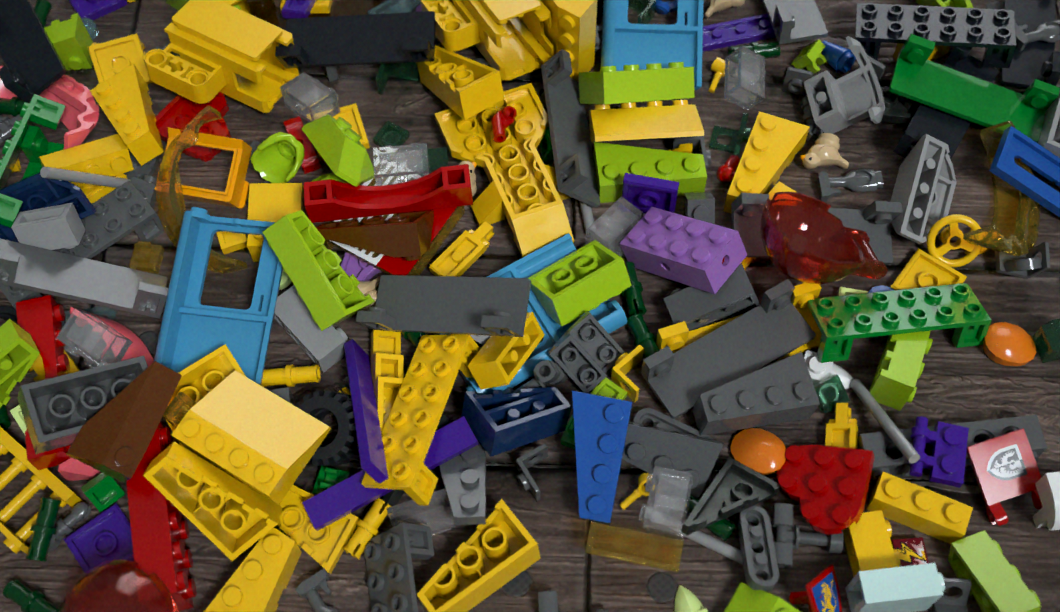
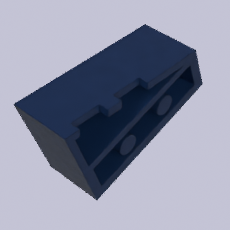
(515, 419)

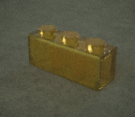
(635, 545)

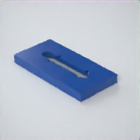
(1018, 145)

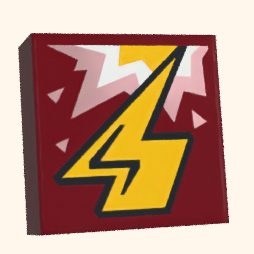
(911, 551)

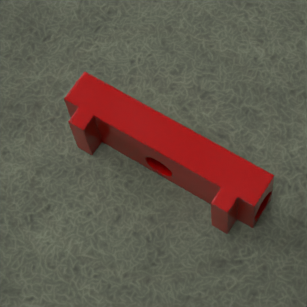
(310, 161)

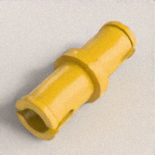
(291, 375)
(367, 528)

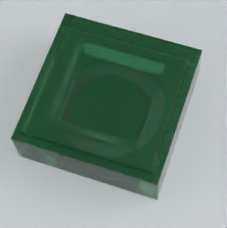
(391, 135)
(830, 392)

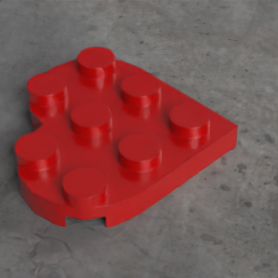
(182, 111)
(827, 483)

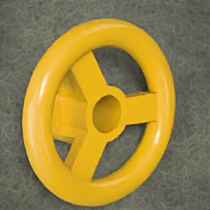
(945, 236)

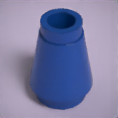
(838, 57)

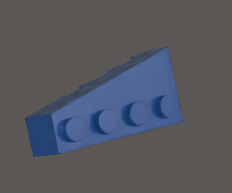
(599, 446)

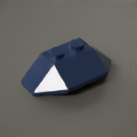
(44, 192)

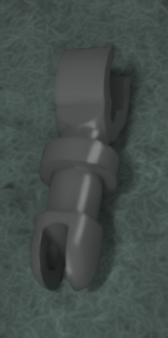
(808, 119)
(65, 526)

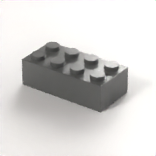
(63, 404)

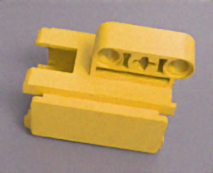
(502, 30)
(221, 53)

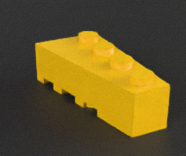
(461, 82)
(260, 577)

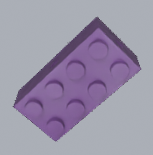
(684, 249)

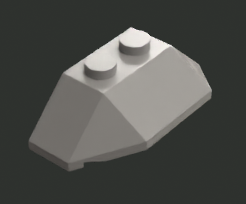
(924, 188)

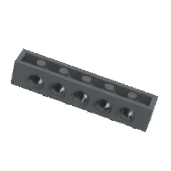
(978, 431)

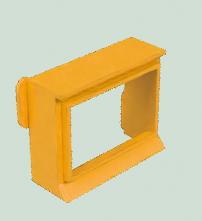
(236, 188)

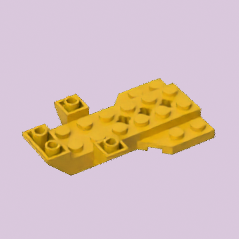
(518, 178)

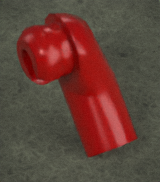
(501, 121)
(727, 171)

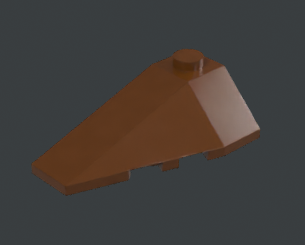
(397, 237)
(124, 427)

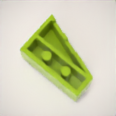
(71, 42)
(994, 581)

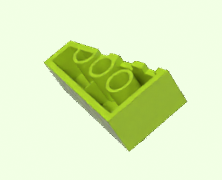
(637, 84)
(615, 160)
(315, 270)

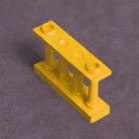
(40, 480)

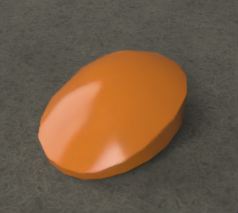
(1008, 344)
(759, 450)

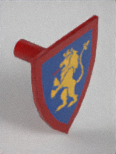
(821, 593)

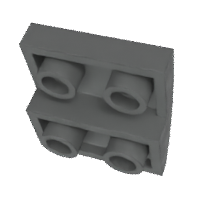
(586, 352)

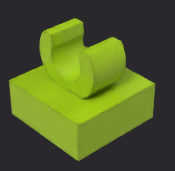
(810, 56)

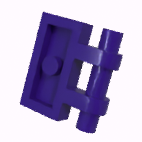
(948, 451)

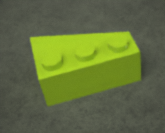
(16, 357)
(900, 368)

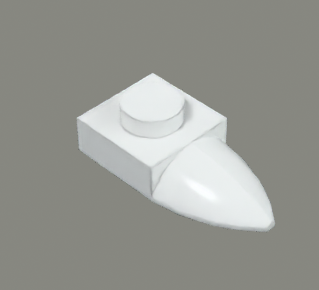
(821, 371)

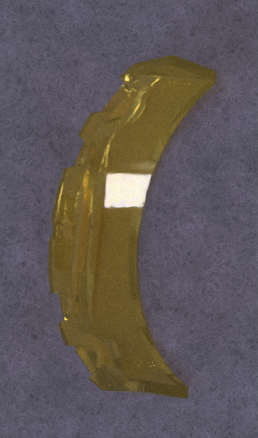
(170, 193)
(1015, 214)

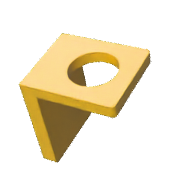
(622, 366)

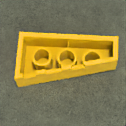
(130, 111)
(766, 155)
(213, 500)
(482, 564)

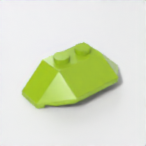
(340, 149)

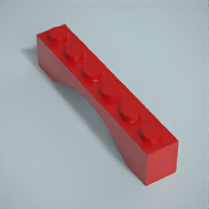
(337, 200)
(43, 321)

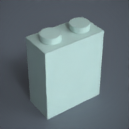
(895, 589)

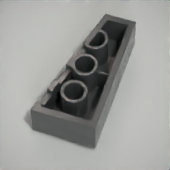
(761, 398)

